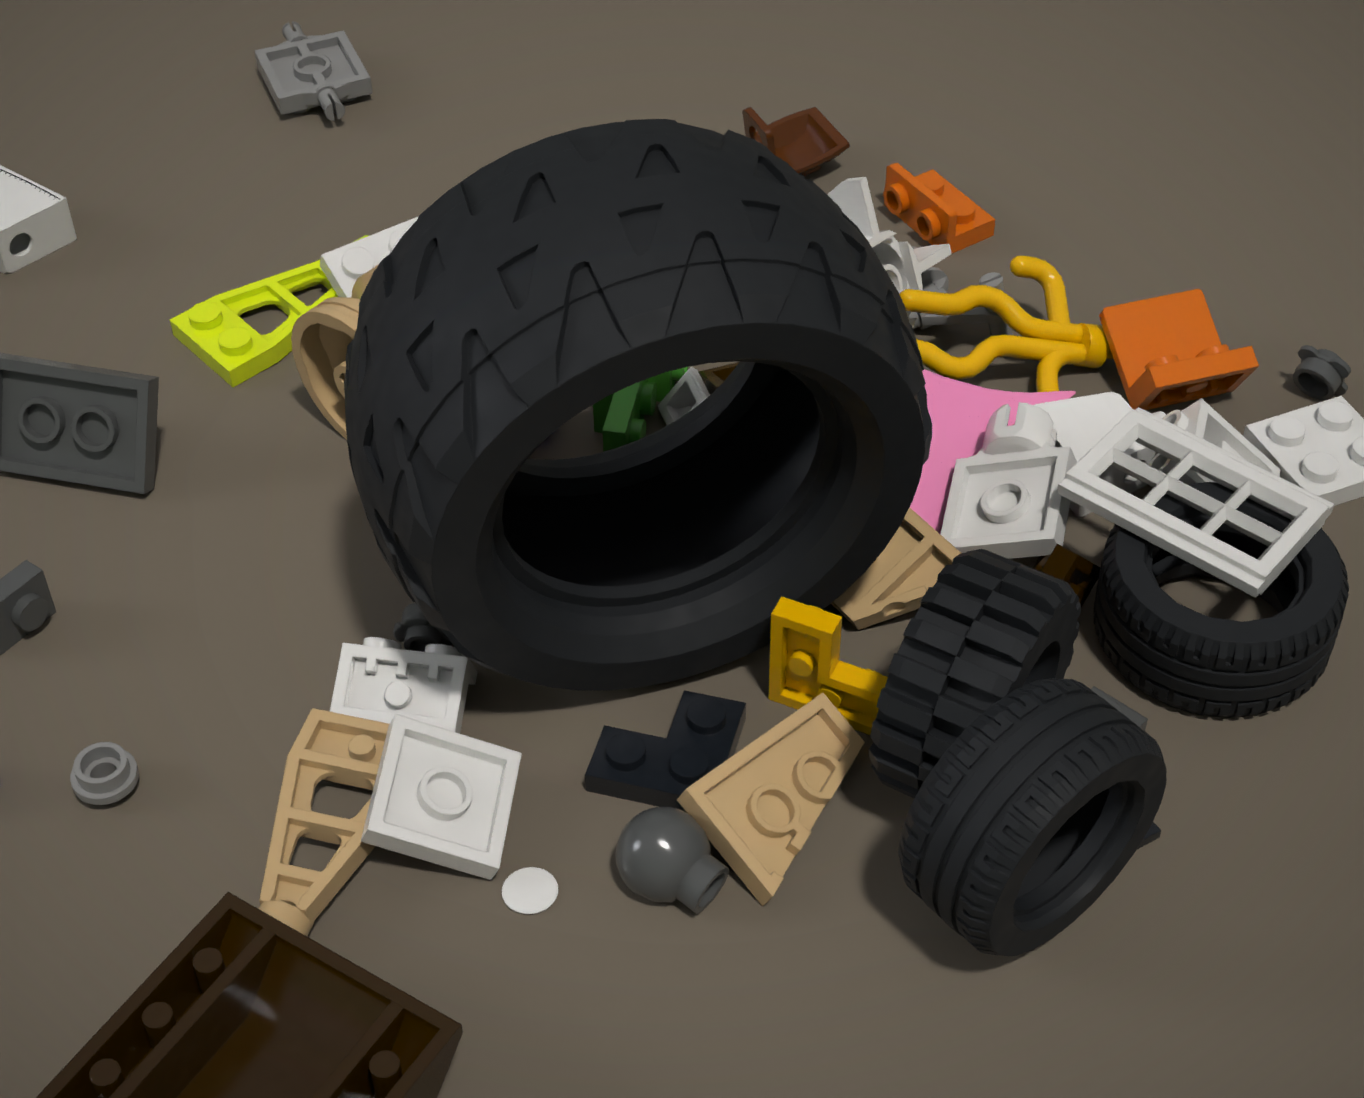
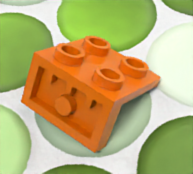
(1172, 350)

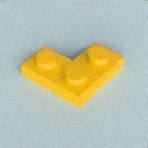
(807, 663)

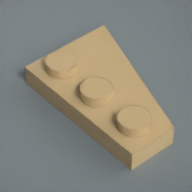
(772, 793)

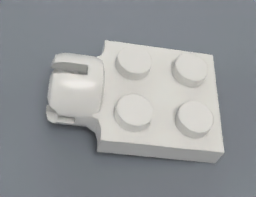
(1008, 490)

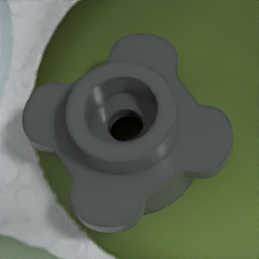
(1321, 373)

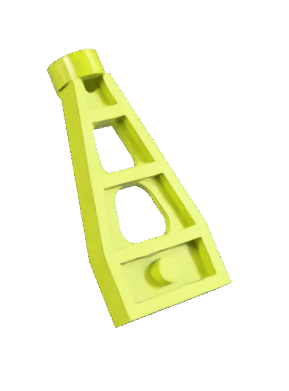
(229, 343)

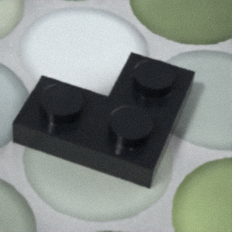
(660, 768)

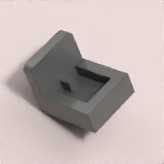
(23, 603)

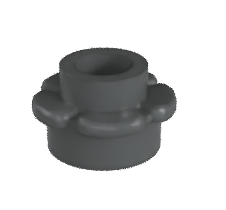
(417, 631)

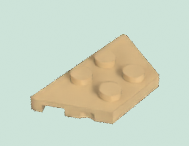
(898, 575)

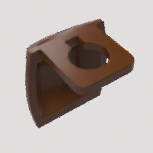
(799, 139)

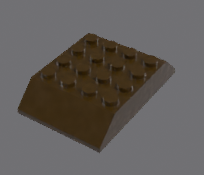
(262, 1016)

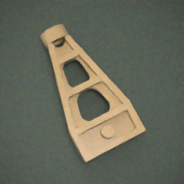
(332, 750)

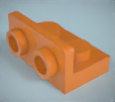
(935, 208)

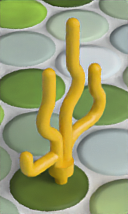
(1050, 341)

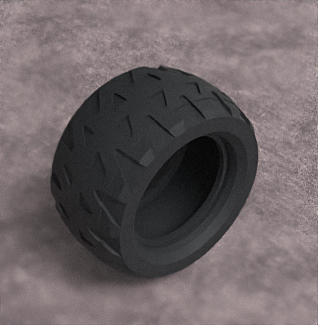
(579, 278)

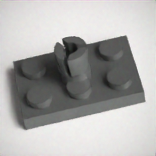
(78, 423)

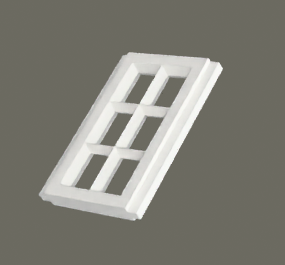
(1178, 537)

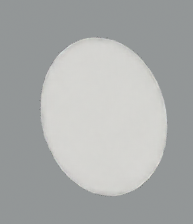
(530, 890)

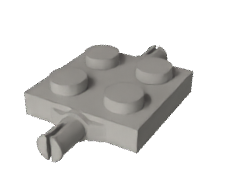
(313, 72)

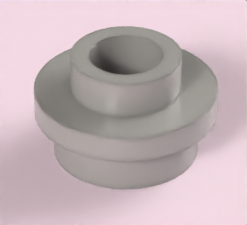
(103, 773)

